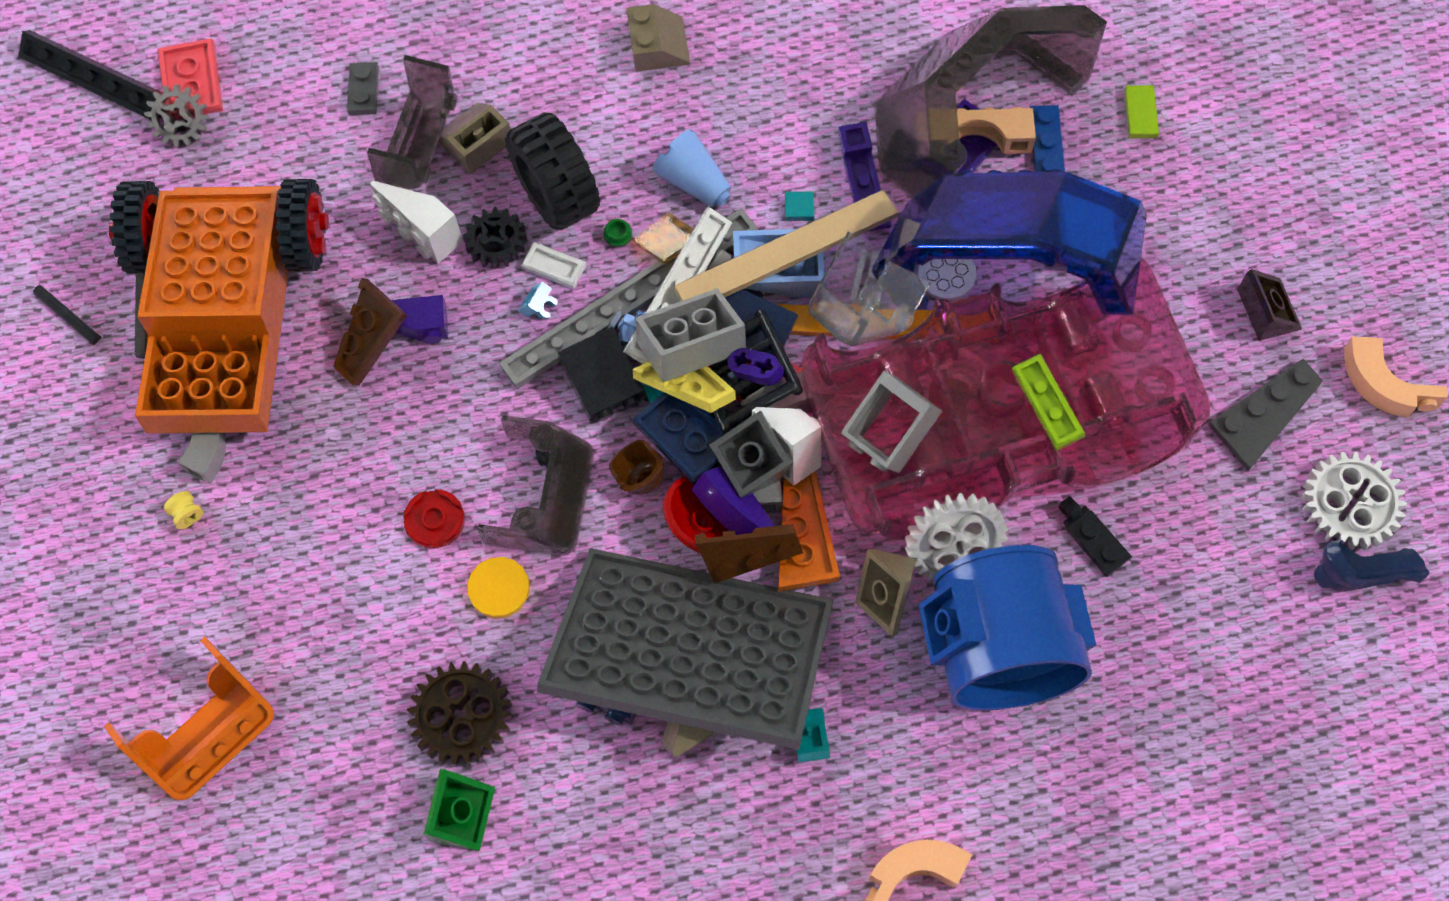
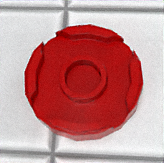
(430, 527)

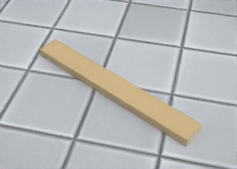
(791, 248)

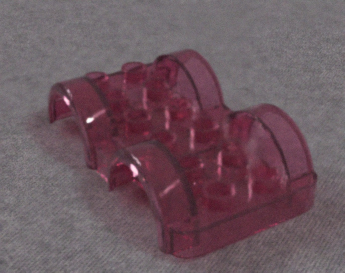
(1118, 372)

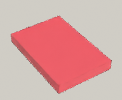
(193, 67)

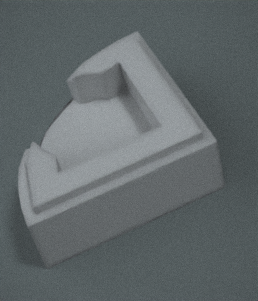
(719, 258)

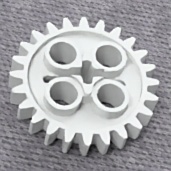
(1379, 517)
(954, 532)

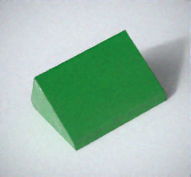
(458, 811)

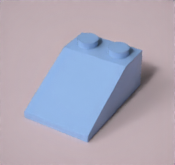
(792, 282)

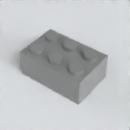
(690, 334)

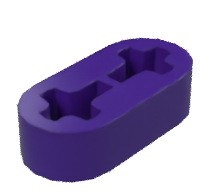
(753, 371)

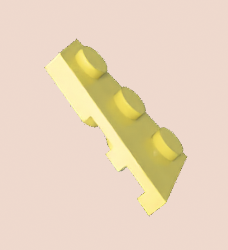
(700, 388)

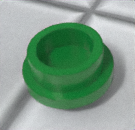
(617, 233)

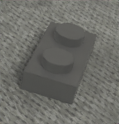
(363, 88)

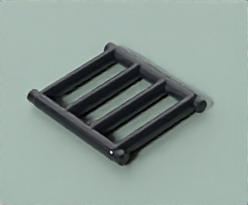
(771, 343)

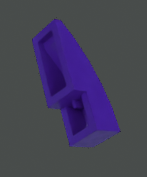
(726, 505)

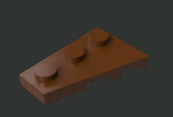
(370, 331)
(742, 553)

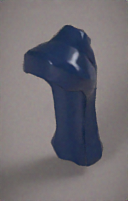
(1348, 571)

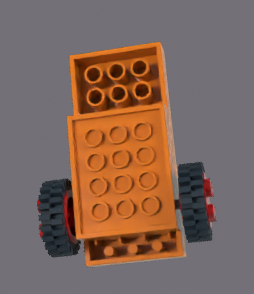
(213, 294)

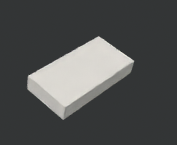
(553, 265)

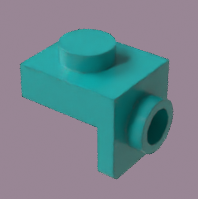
(814, 740)

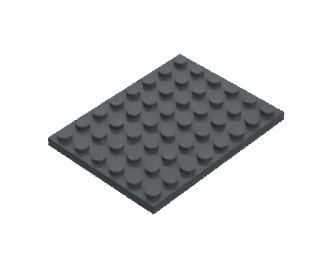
(689, 649)

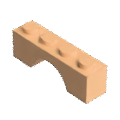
(1009, 128)

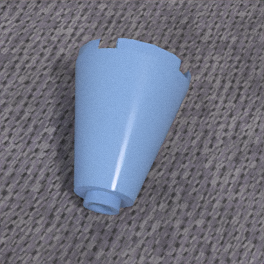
(693, 170)

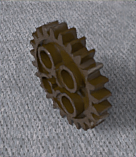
(483, 728)

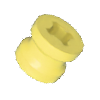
(183, 509)

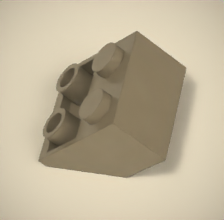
(475, 136)

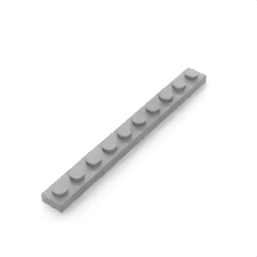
(596, 317)

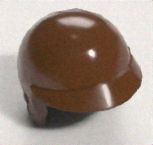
(637, 468)

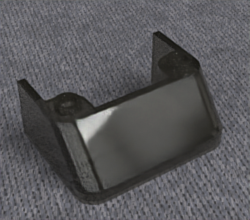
(418, 127)
(558, 520)

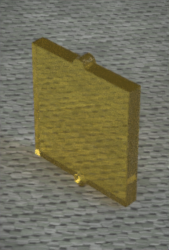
(664, 238)

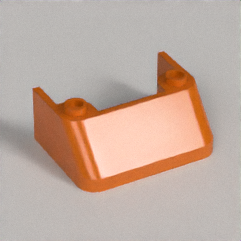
(206, 739)

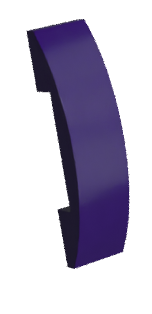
(859, 163)

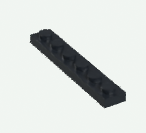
(86, 73)

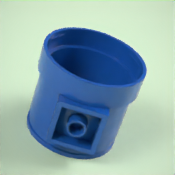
(1007, 628)

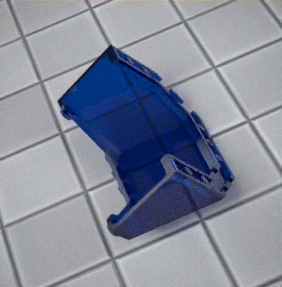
(1026, 218)

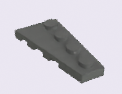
(1262, 416)

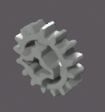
(182, 104)

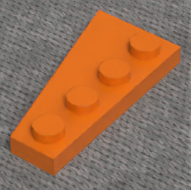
(805, 510)

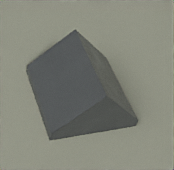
(752, 455)

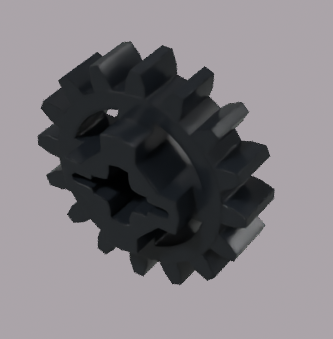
(493, 248)

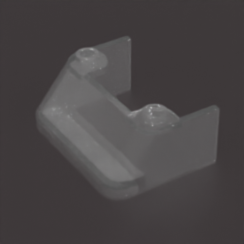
(856, 304)

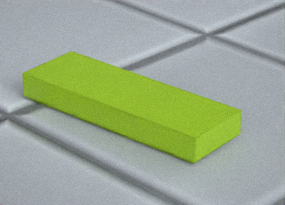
(1048, 402)

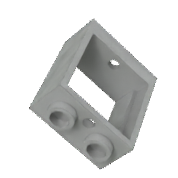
(870, 409)

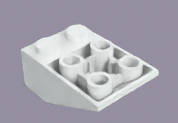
(419, 219)

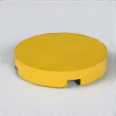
(498, 587)

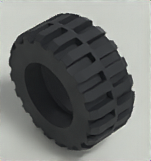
(552, 170)

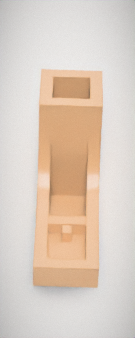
(1380, 387)
(918, 857)

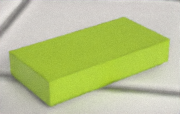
(1141, 111)

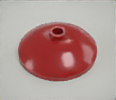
(687, 515)

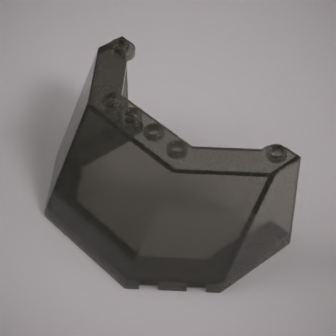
(919, 111)

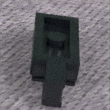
(1093, 537)

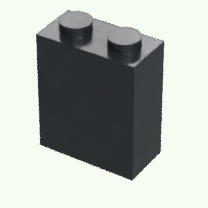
(601, 375)

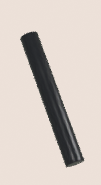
(66, 314)

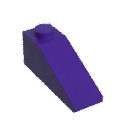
(425, 318)

